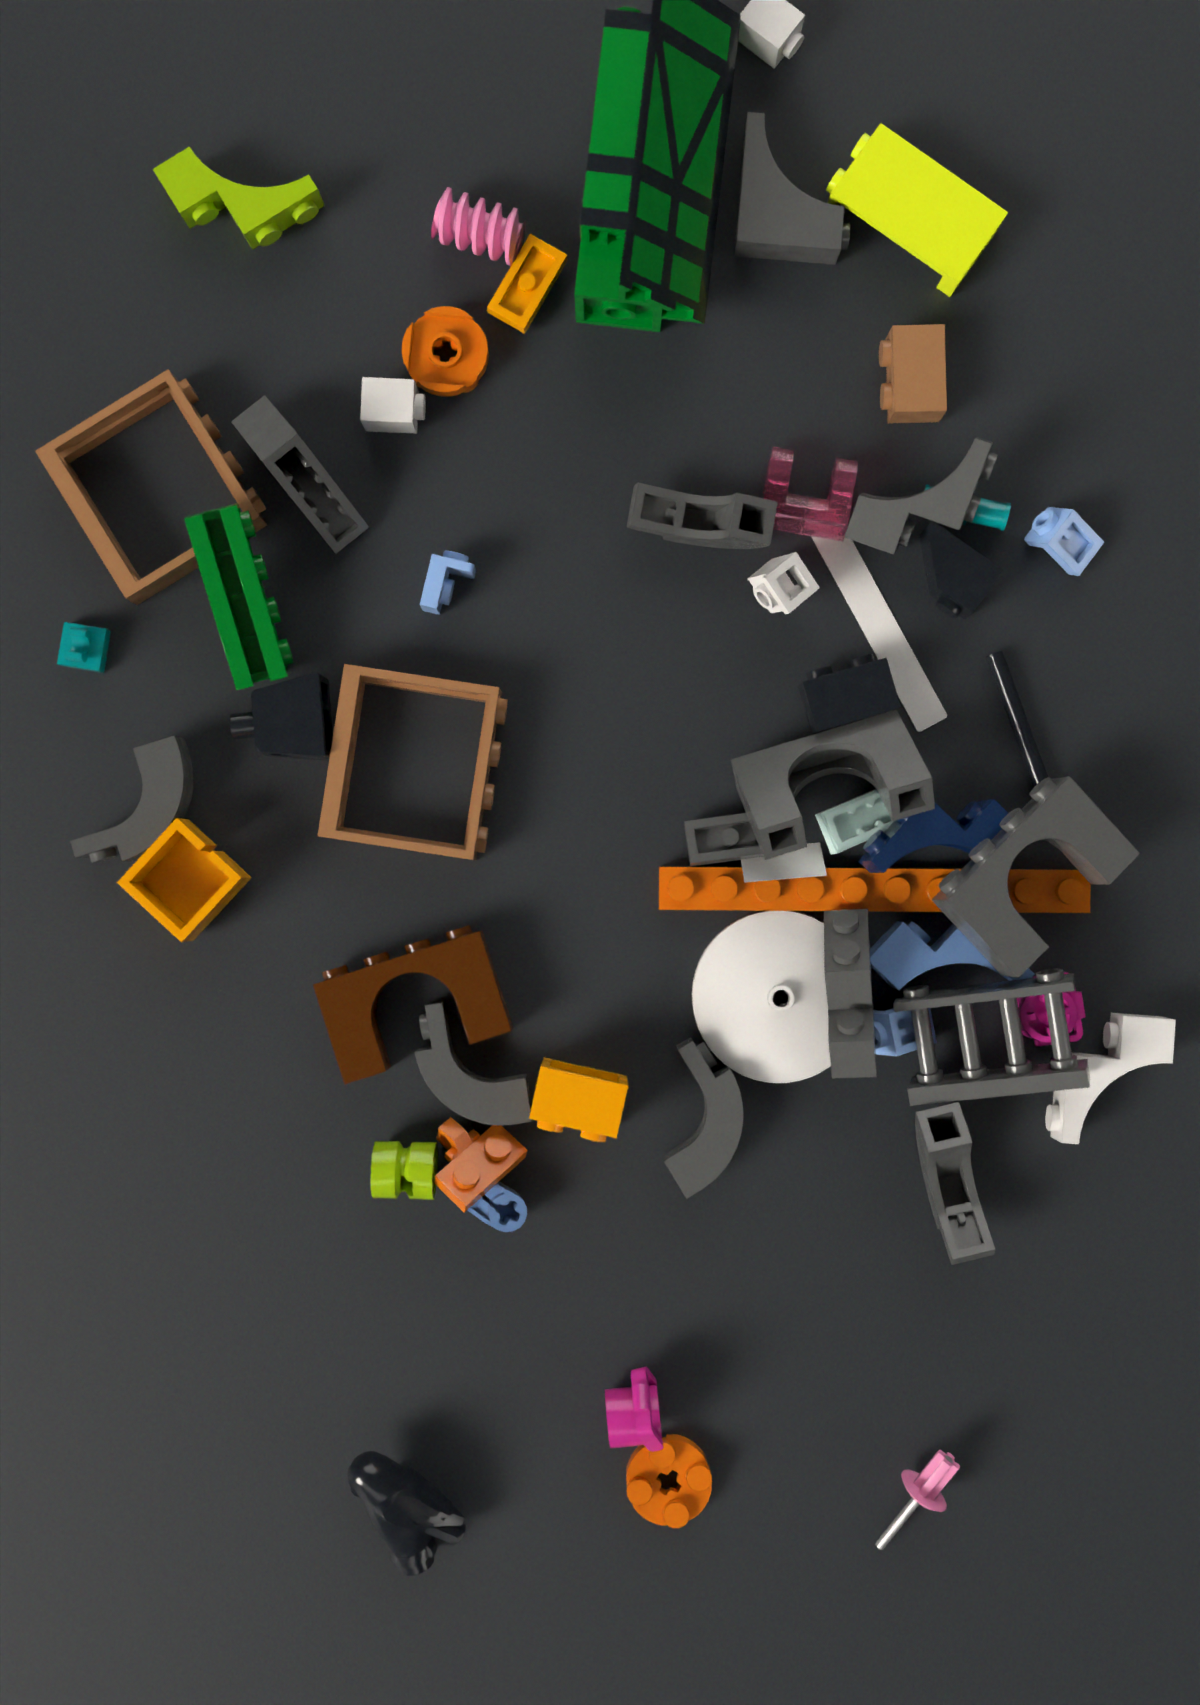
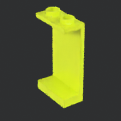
(917, 204)

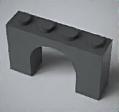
(868, 748)
(979, 895)

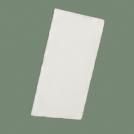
(796, 864)

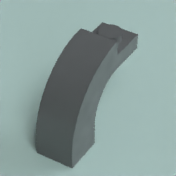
(165, 796)
(468, 1094)
(713, 1144)
(949, 1181)

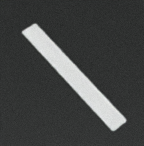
(882, 631)

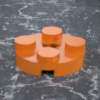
(429, 333)
(678, 1504)

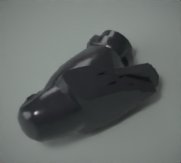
(404, 1510)

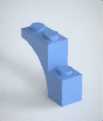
(905, 954)

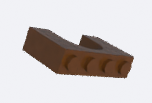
(351, 998)

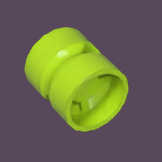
(404, 1169)

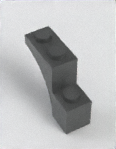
(886, 522)
(849, 993)

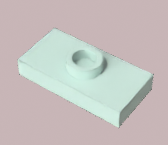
(853, 821)

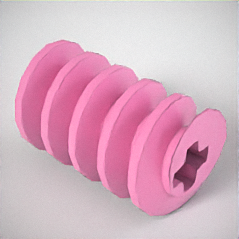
(478, 226)

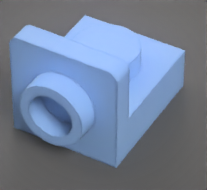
(1065, 538)
(437, 586)
(895, 1032)

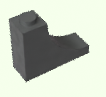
(778, 217)
(300, 473)

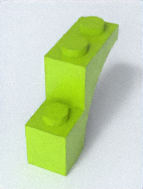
(257, 211)

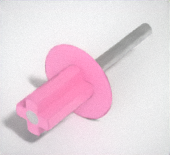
(924, 1490)

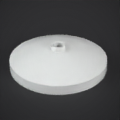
(736, 993)

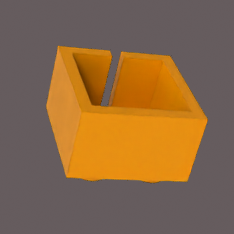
(184, 880)
(579, 1099)

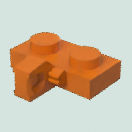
(475, 1161)

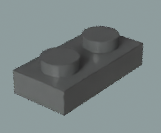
(720, 839)

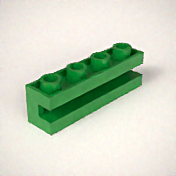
(237, 595)

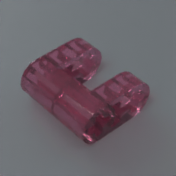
(807, 514)

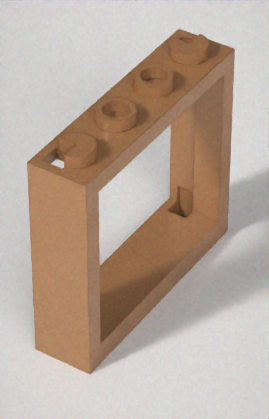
(107, 423)
(344, 747)

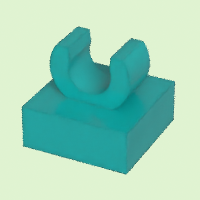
(84, 647)

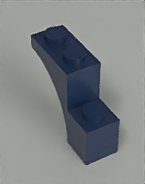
(933, 827)

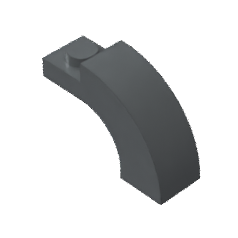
(704, 521)

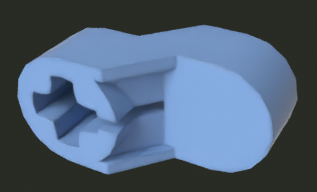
(503, 1211)

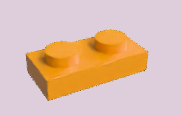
(527, 283)

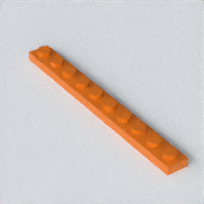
(858, 889)

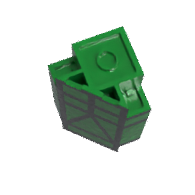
(656, 164)

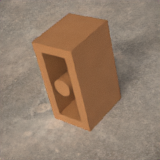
(914, 373)

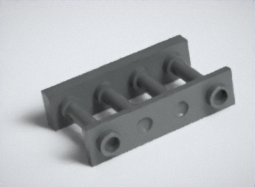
(975, 1079)

